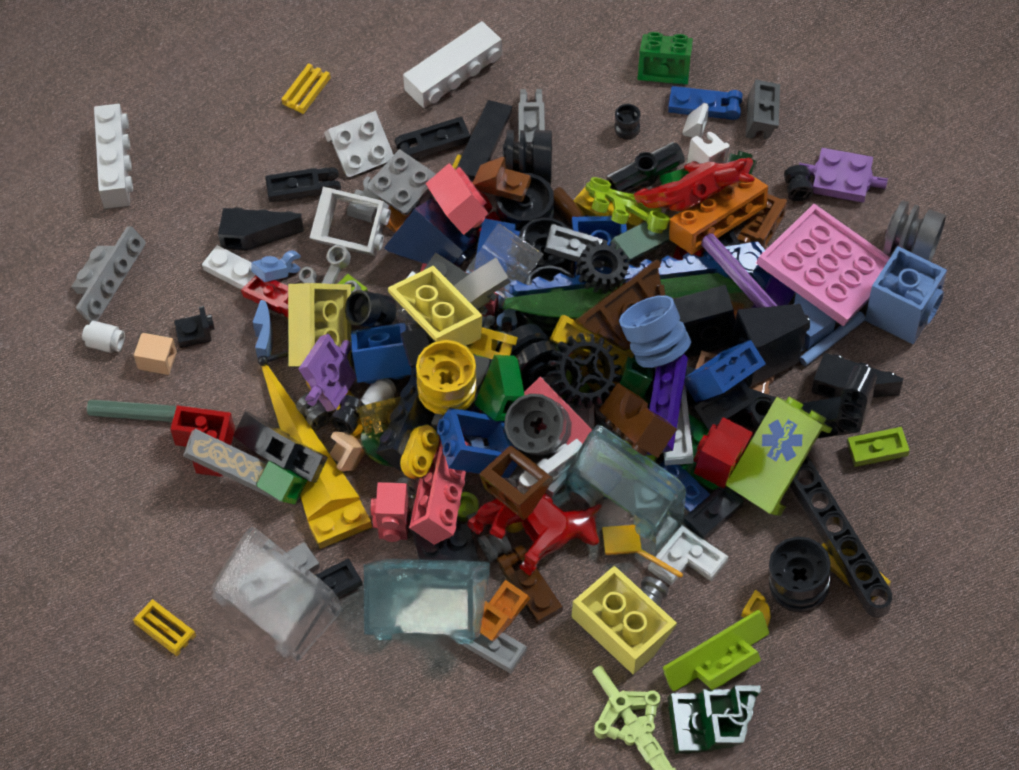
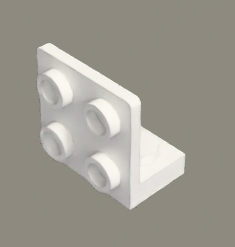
(360, 144)

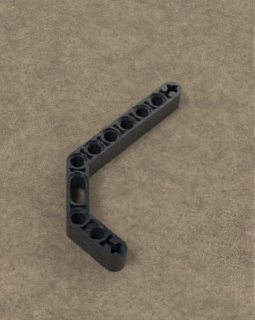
(842, 413)

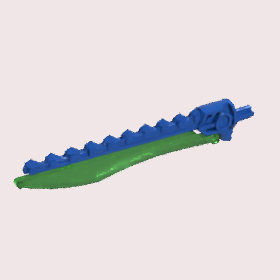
(576, 302)

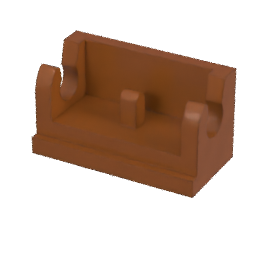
(764, 223)

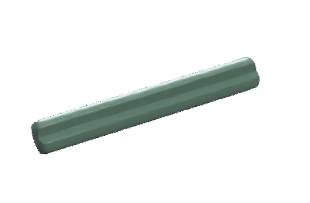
(131, 410)

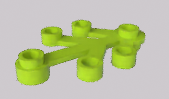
(600, 189)

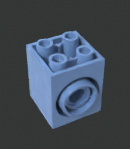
(906, 295)

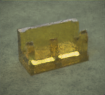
(378, 413)

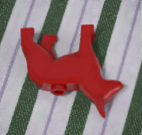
(698, 185)
(546, 526)

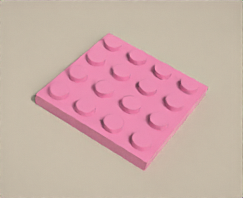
(825, 264)

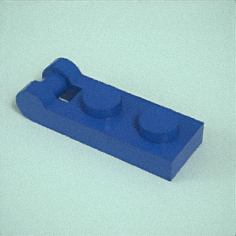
(686, 100)

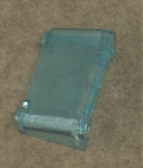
(425, 598)

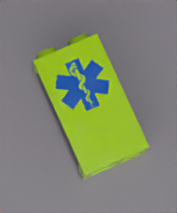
(776, 454)

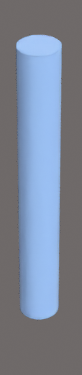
(831, 339)

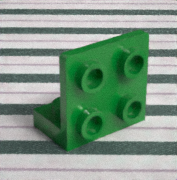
(665, 58)

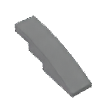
(483, 283)

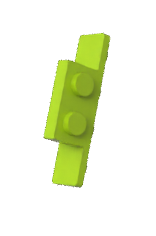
(720, 656)

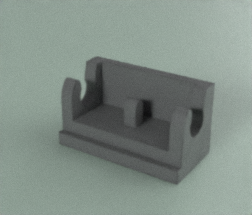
(763, 108)

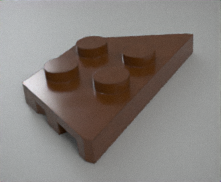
(605, 315)

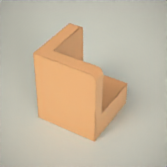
(155, 353)
(346, 451)

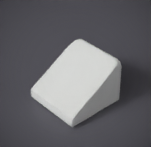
(696, 122)

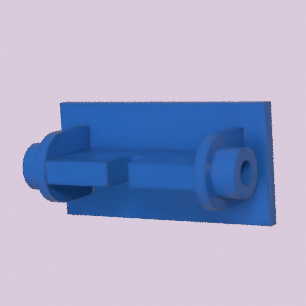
(694, 491)

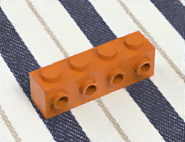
(717, 214)

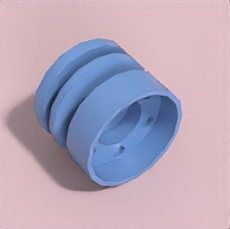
(655, 331)

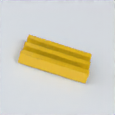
(292, 101)
(181, 641)

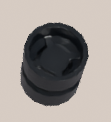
(370, 309)

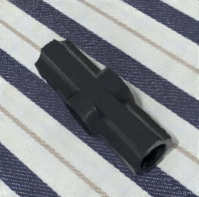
(646, 168)

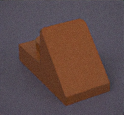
(497, 180)

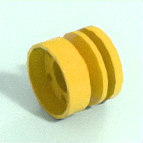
(446, 376)

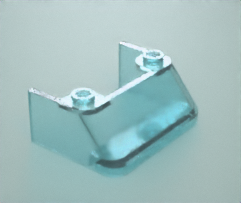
(631, 483)

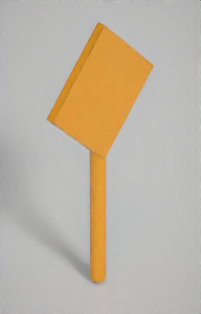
(626, 540)

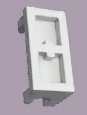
(703, 152)

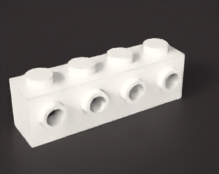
(453, 64)
(112, 156)

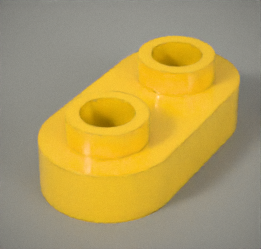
(422, 448)

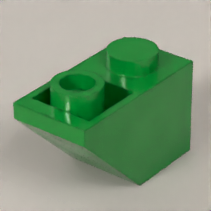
(500, 387)

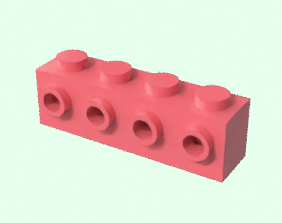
(458, 198)
(438, 500)

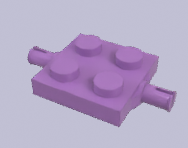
(844, 175)
(328, 372)

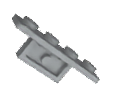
(105, 273)

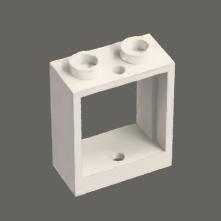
(325, 214)

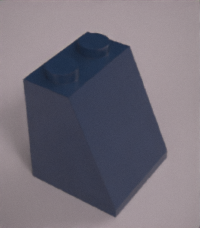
(431, 231)

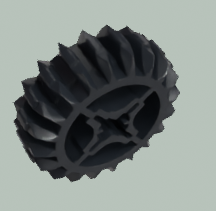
(595, 376)

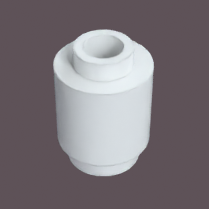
(103, 337)

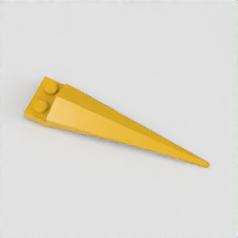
(331, 502)

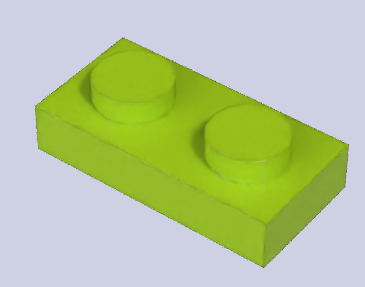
(878, 446)

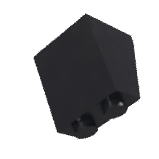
(776, 334)

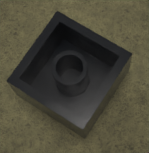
(707, 319)

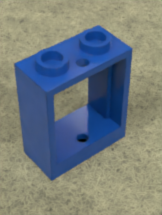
(723, 371)
(471, 458)

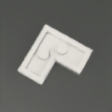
(688, 550)

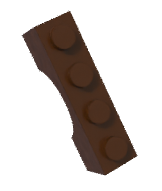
(635, 422)

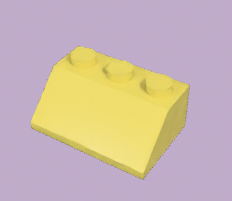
(438, 307)
(314, 312)
(623, 619)

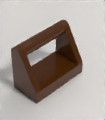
(507, 494)

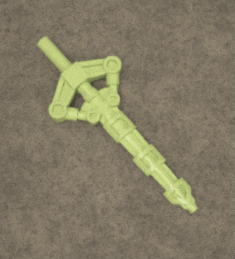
(636, 729)

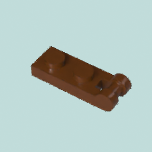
(542, 601)

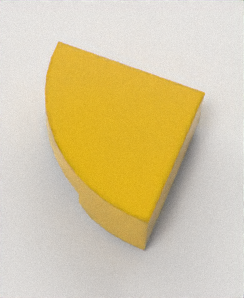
(757, 602)

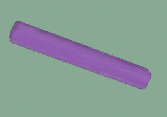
(736, 272)

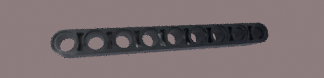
(834, 541)

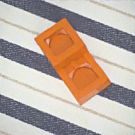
(502, 610)

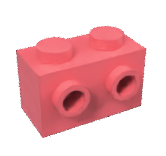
(391, 511)

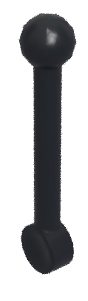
(263, 360)

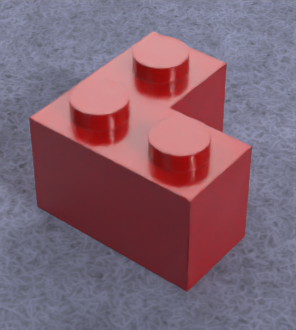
(211, 422)
(721, 451)

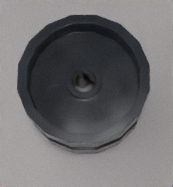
(535, 205)
(532, 352)

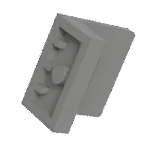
(401, 182)

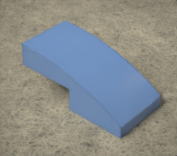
(263, 330)

